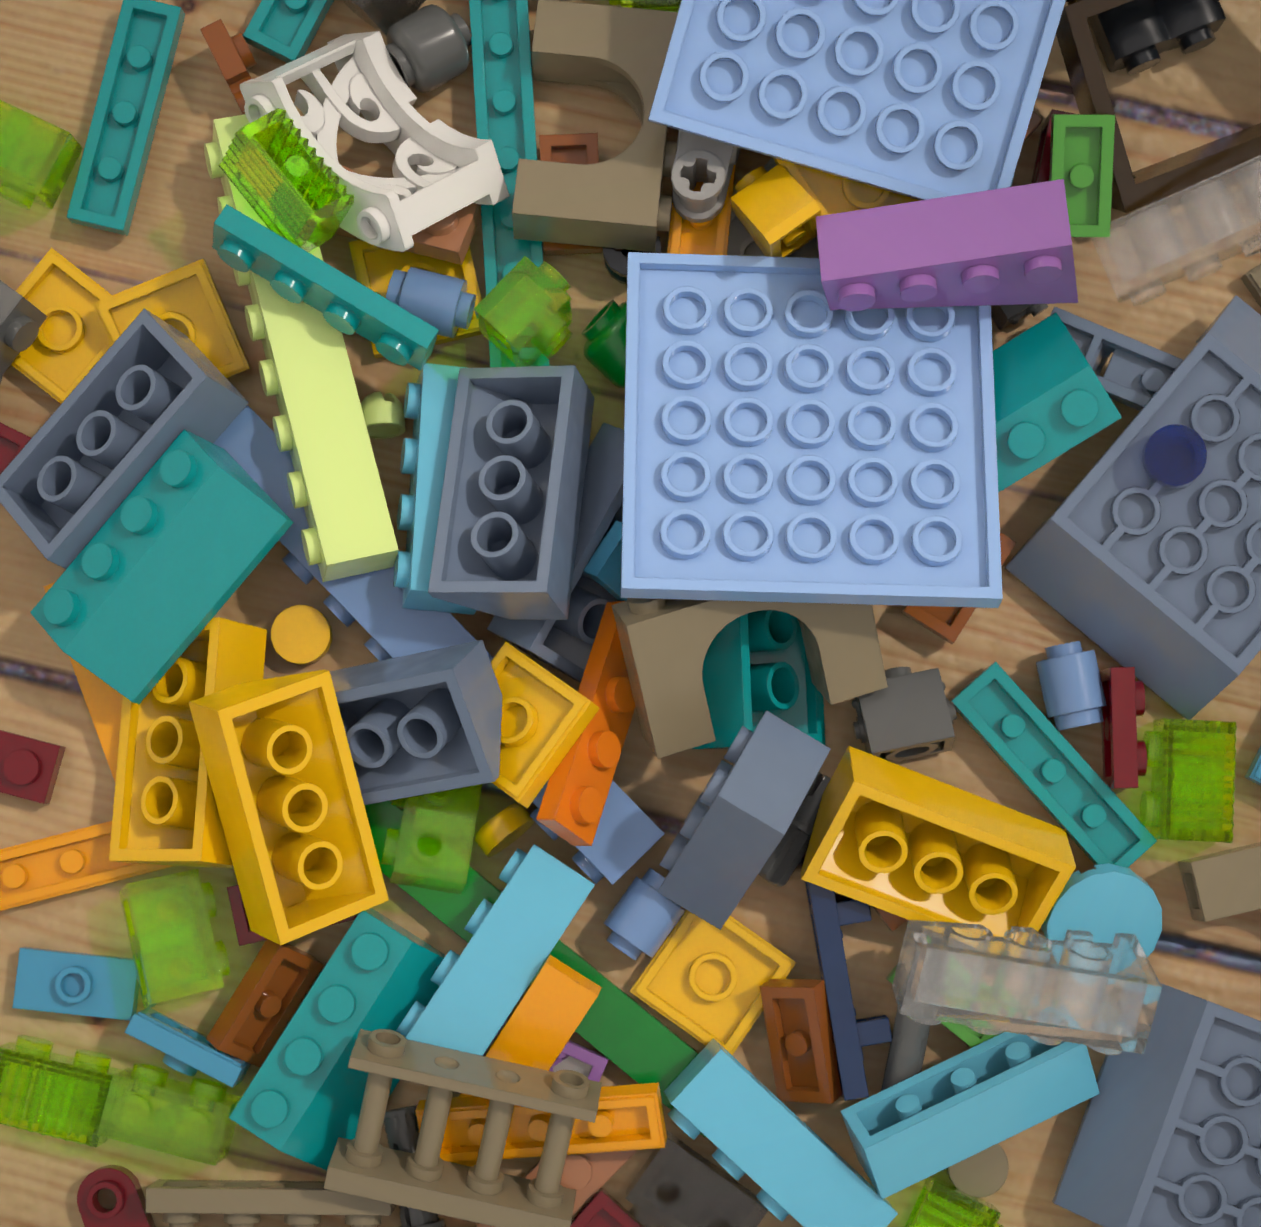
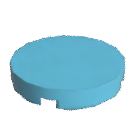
(1104, 904)

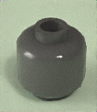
(429, 47)

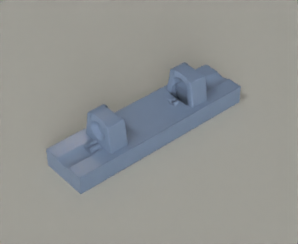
(1134, 368)

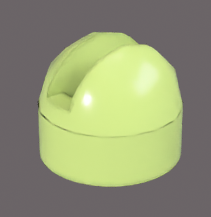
(383, 415)

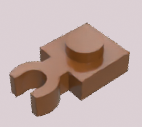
(231, 56)

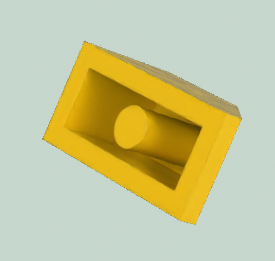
(775, 211)

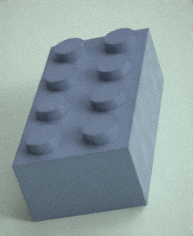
(113, 434)

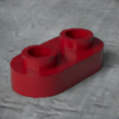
(130, 1203)

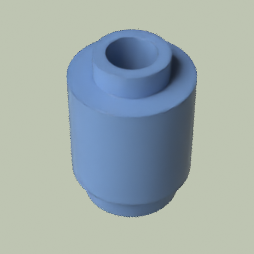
(433, 298)
(1071, 686)
(642, 917)

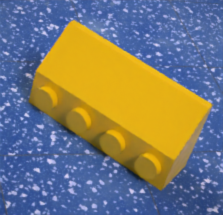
(162, 784)
(289, 803)
(933, 849)

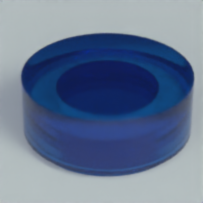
(1174, 455)

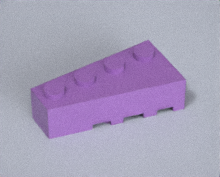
(951, 251)

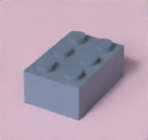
(740, 818)

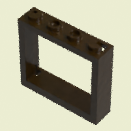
(1161, 179)

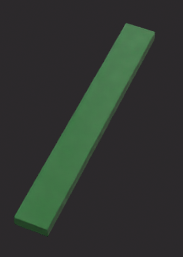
(614, 1021)

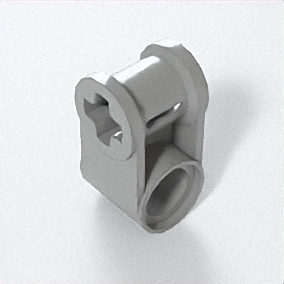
(701, 161)

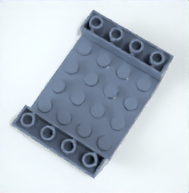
(1160, 569)
(1174, 1126)

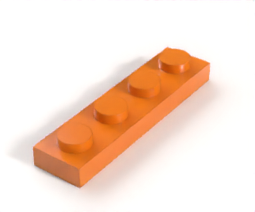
(584, 777)

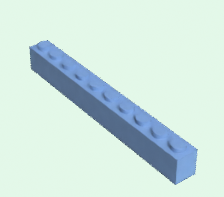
(376, 604)

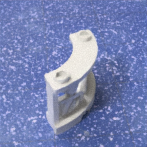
(433, 164)

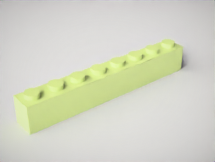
(318, 412)

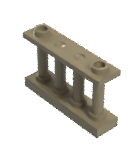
(449, 1188)
(246, 1200)

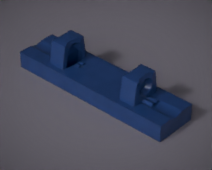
(848, 1032)

